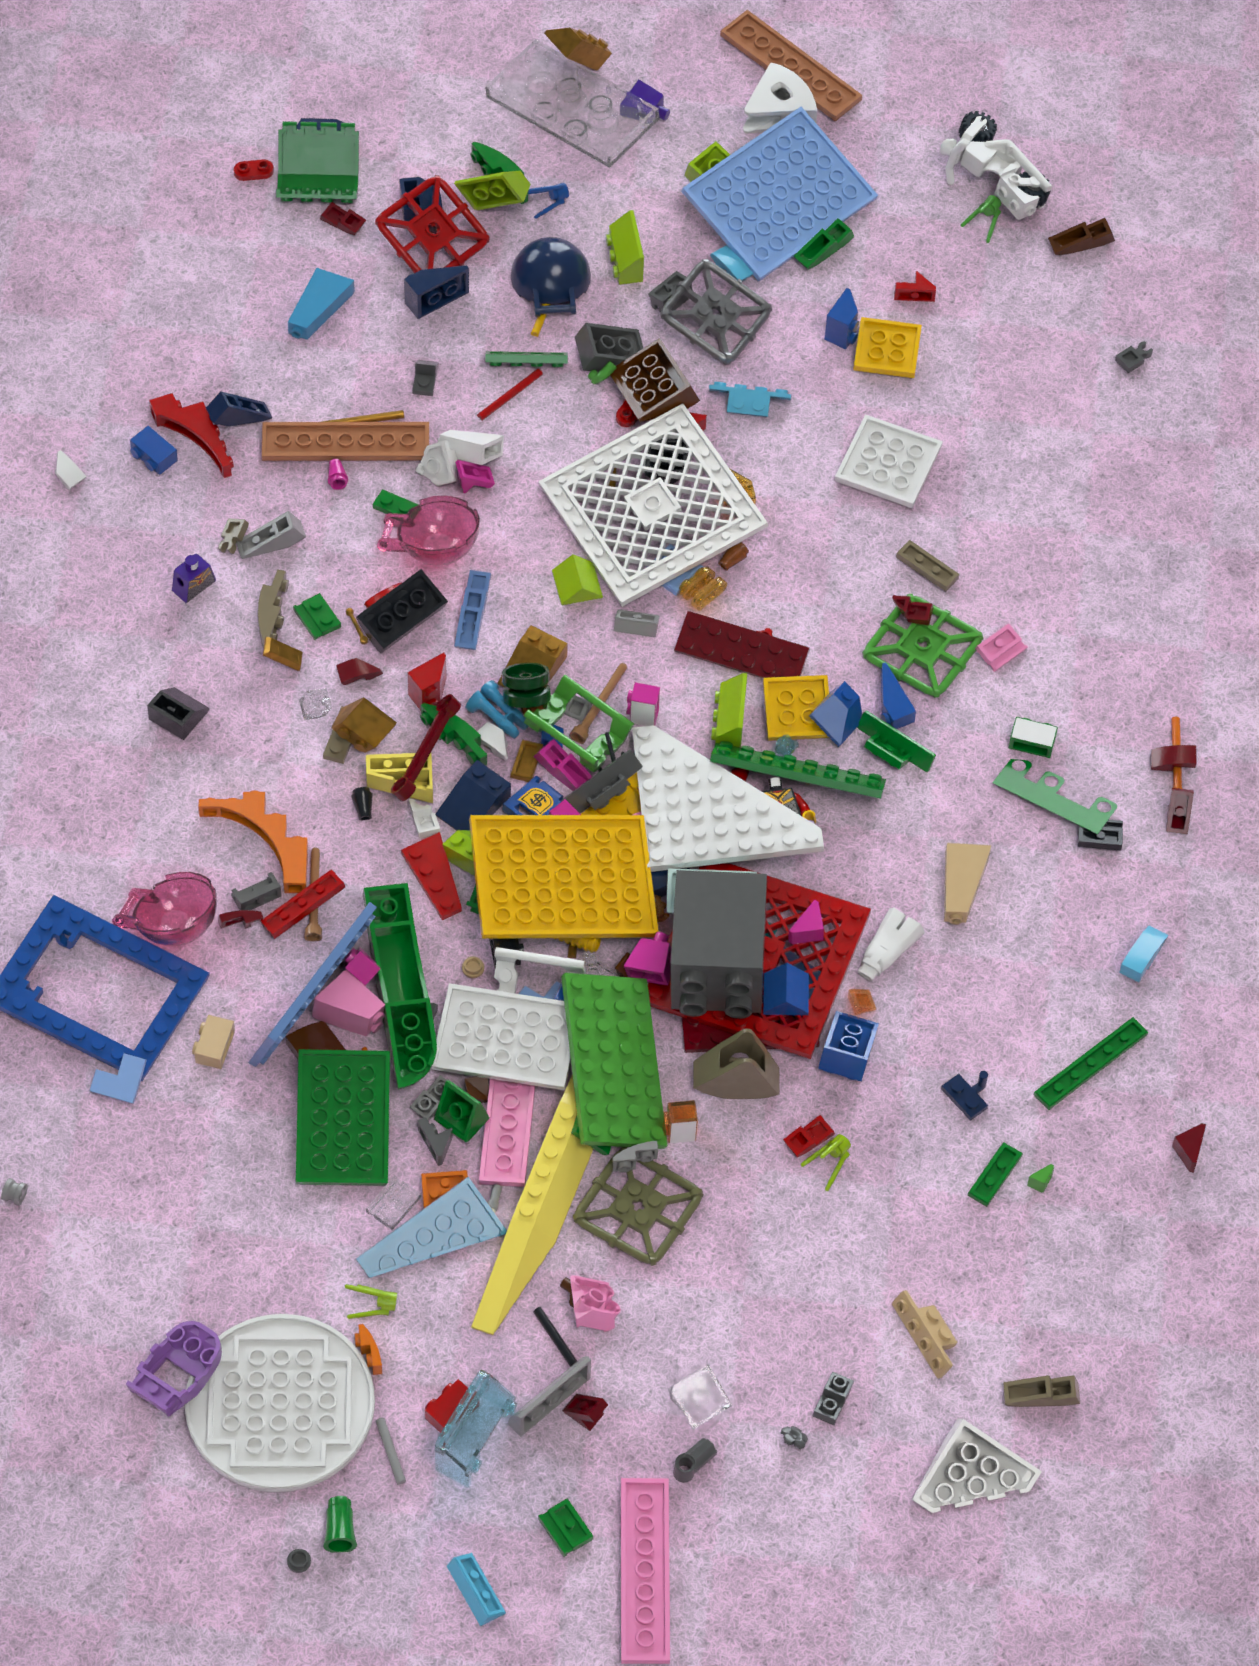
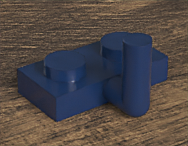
(965, 1096)

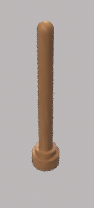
(580, 732)
(313, 931)

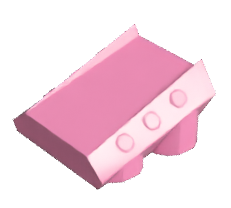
(593, 1303)

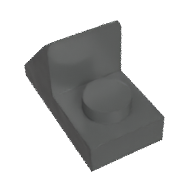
(425, 377)
(437, 1143)

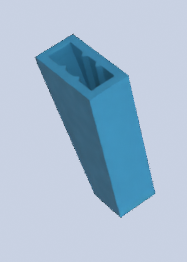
(319, 301)

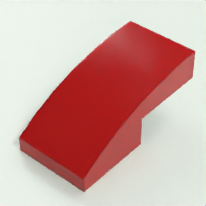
(808, 1137)

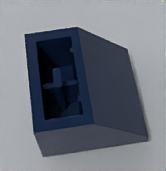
(424, 200)

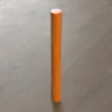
(1176, 740)

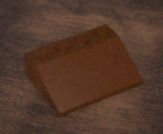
(653, 382)

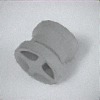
(14, 1191)

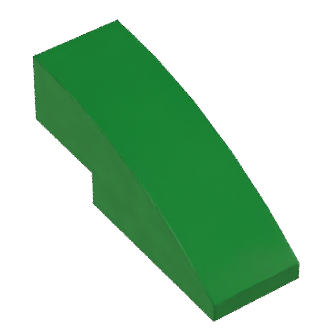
(824, 244)

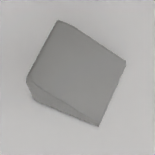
(578, 708)

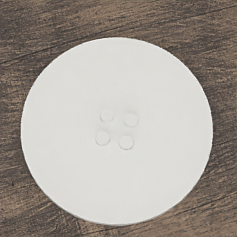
(282, 1404)

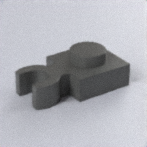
(1133, 358)

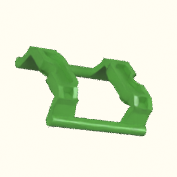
(553, 711)

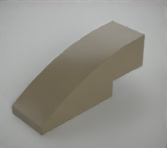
(1042, 1392)

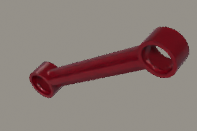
(405, 786)

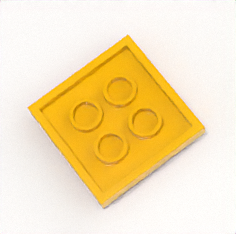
(887, 347)
(790, 703)

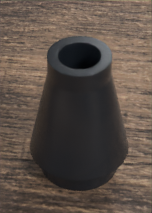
(363, 802)

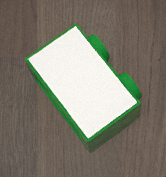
(1033, 737)

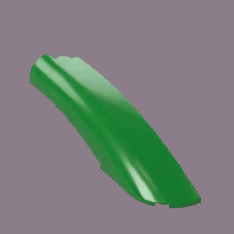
(401, 983)

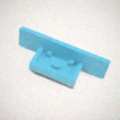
(749, 401)

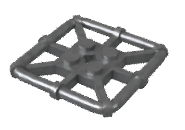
(715, 324)

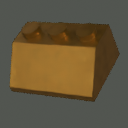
(580, 47)

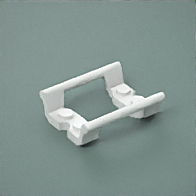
(508, 975)

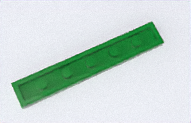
(1090, 1063)

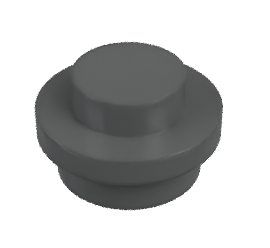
(299, 1560)

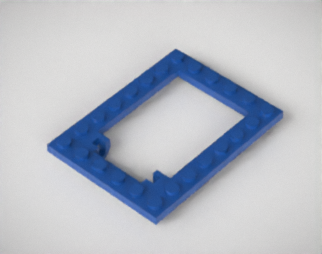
(63, 918)

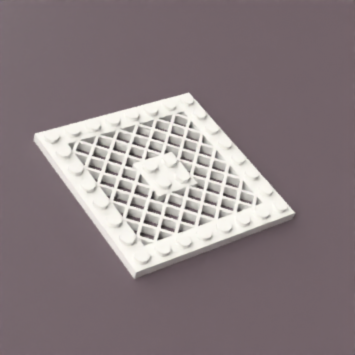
(653, 504)

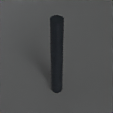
(555, 1336)

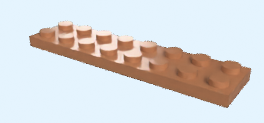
(768, 46)
(344, 441)

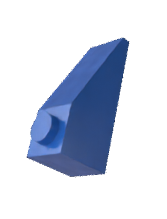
(896, 706)

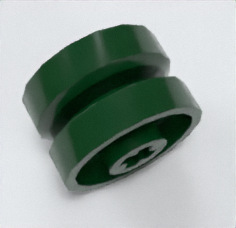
(526, 685)

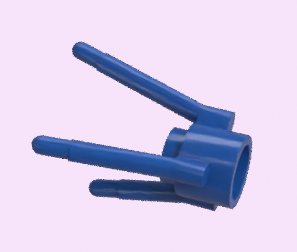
(556, 192)

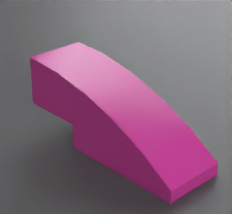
(562, 766)

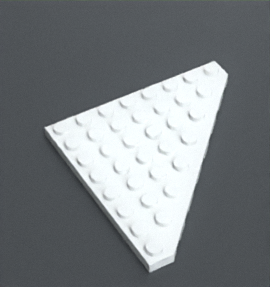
(707, 814)

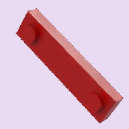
(303, 904)

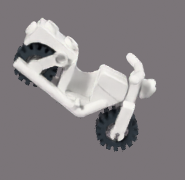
(981, 153)

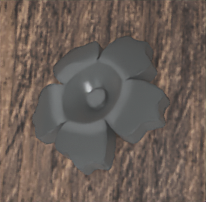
(794, 1436)

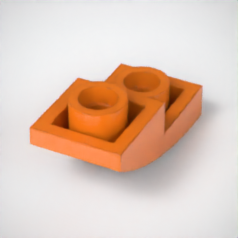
(368, 1346)

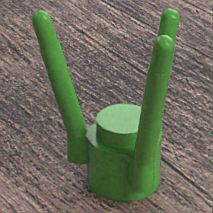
(989, 207)

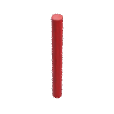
(510, 394)

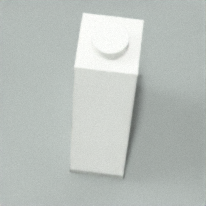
(474, 446)

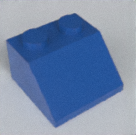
(842, 321)

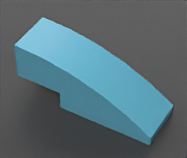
(1143, 953)

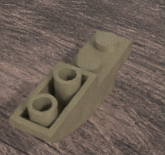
(270, 606)

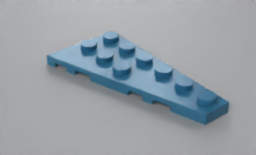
(447, 1224)

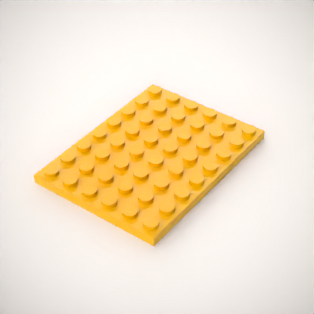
(563, 876)

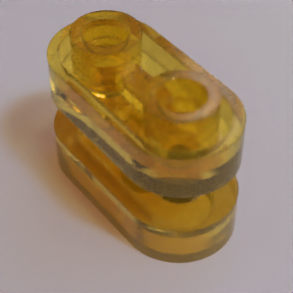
(702, 588)

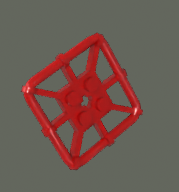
(434, 217)

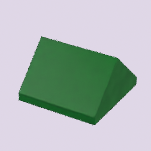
(460, 1112)

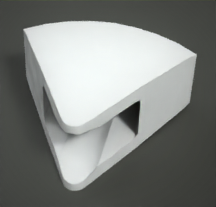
(777, 97)

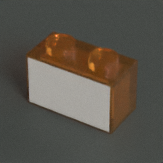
(680, 1121)

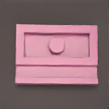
(1001, 647)

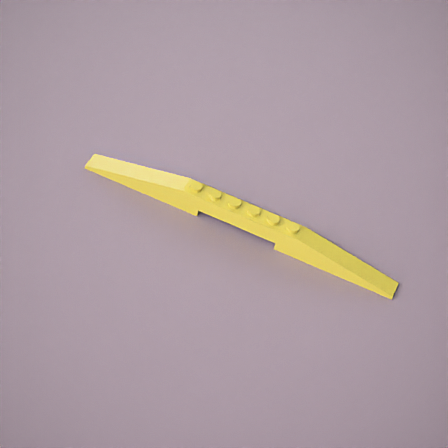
(537, 1215)

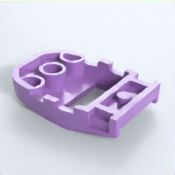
(190, 1348)

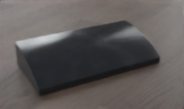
(401, 611)

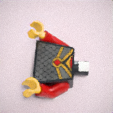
(789, 799)

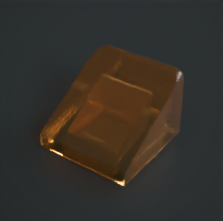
(861, 1001)

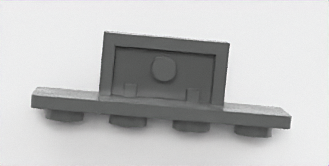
(605, 784)

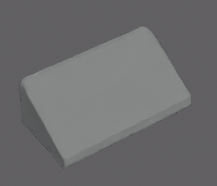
(636, 623)

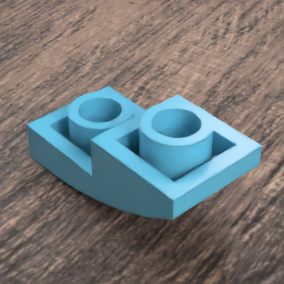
(729, 261)

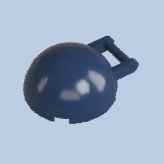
(551, 273)

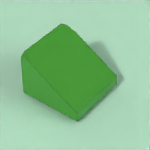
(1041, 1178)

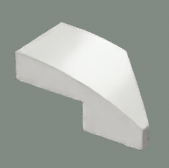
(68, 471)
(495, 739)
(424, 819)

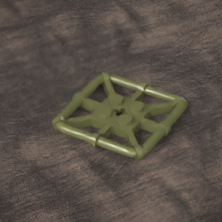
(643, 1219)

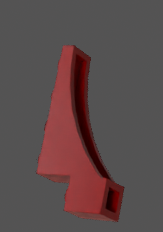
(194, 424)

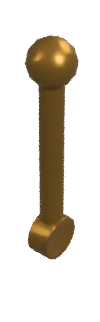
(363, 639)

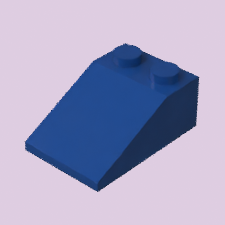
(848, 1046)

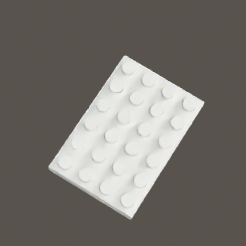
(503, 1037)

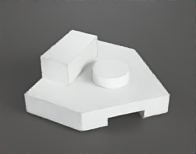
(439, 464)

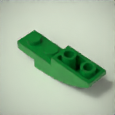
(493, 161)
(459, 732)

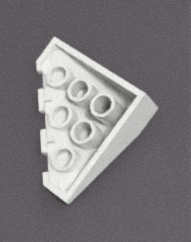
(971, 1468)

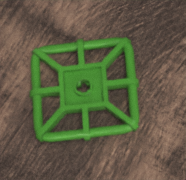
(924, 656)

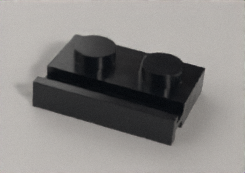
(1108, 838)

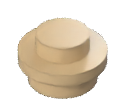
(473, 967)

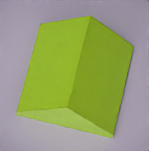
(576, 580)

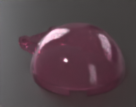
(434, 531)
(172, 910)

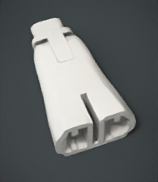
(889, 943)

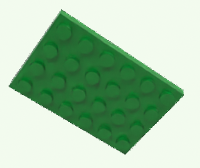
(343, 1117)

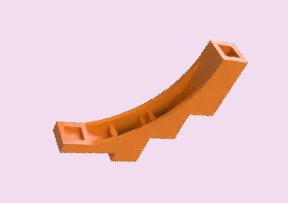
(251, 812)

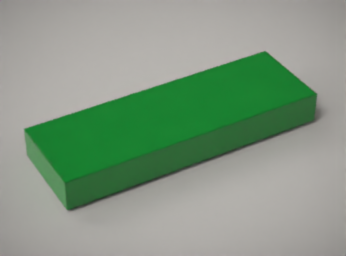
(995, 1174)

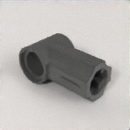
(694, 1459)

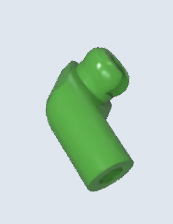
(604, 373)

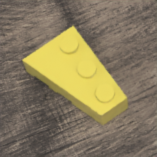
(386, 769)

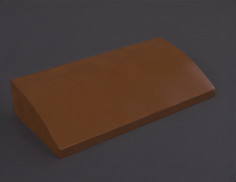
(313, 1037)

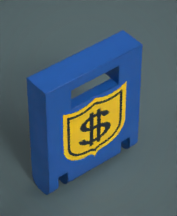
(534, 797)

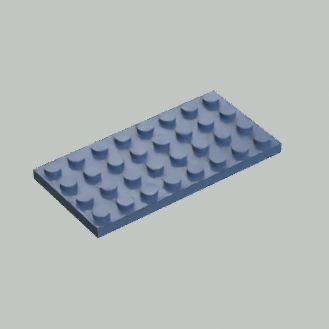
(314, 986)

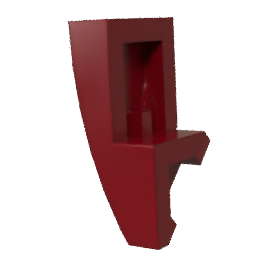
(914, 611)

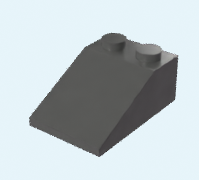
(604, 343)

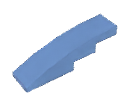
(472, 610)

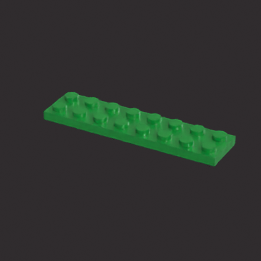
(804, 771)

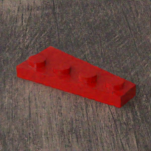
(433, 872)

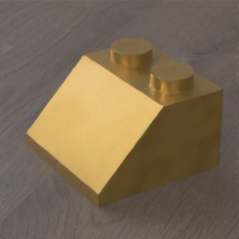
(363, 724)

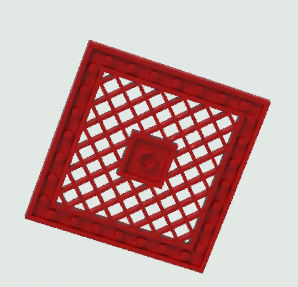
(840, 953)

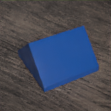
(786, 991)

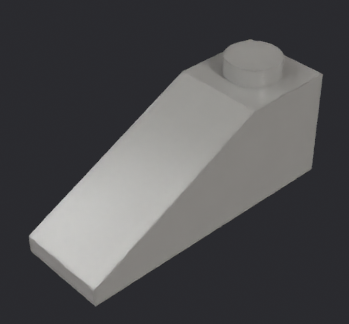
(272, 536)

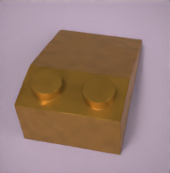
(539, 648)

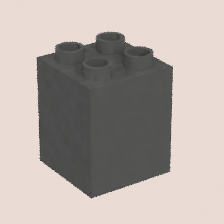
(718, 942)

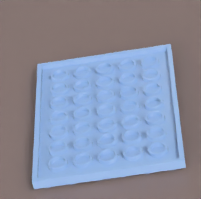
(779, 192)

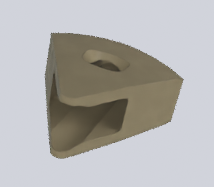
(737, 1078)

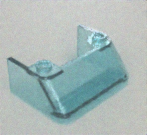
(471, 1426)

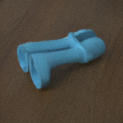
(480, 701)

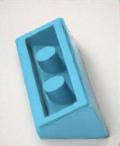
(475, 1588)

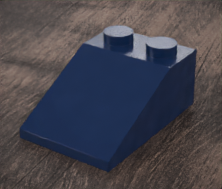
(435, 288)
(476, 793)

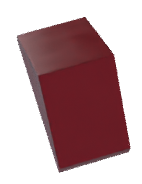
(1188, 1145)

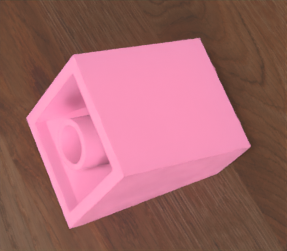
(349, 1005)

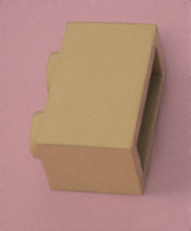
(214, 1041)

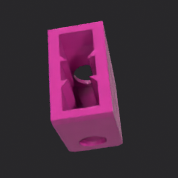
(651, 960)

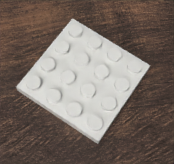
(888, 461)

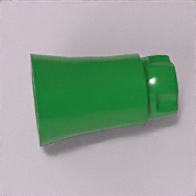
(339, 1526)

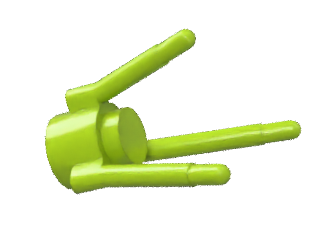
(836, 1148)
(386, 1301)

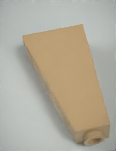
(963, 876)

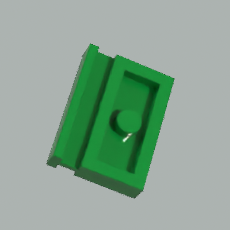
(317, 616)
(565, 1527)

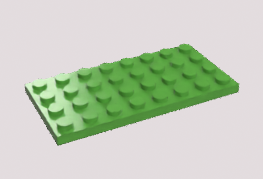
(613, 1060)

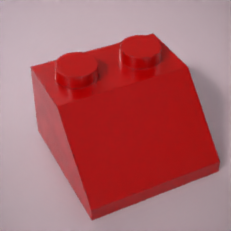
(428, 681)

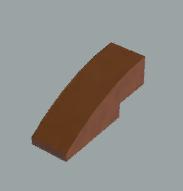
(1082, 237)

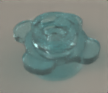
(783, 742)

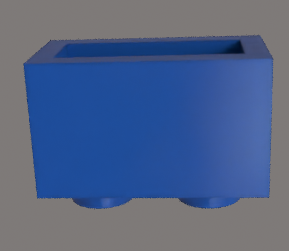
(153, 450)

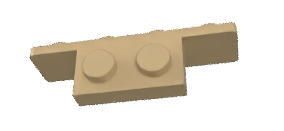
(927, 1331)

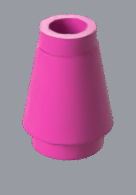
(336, 475)

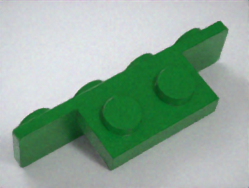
(894, 745)

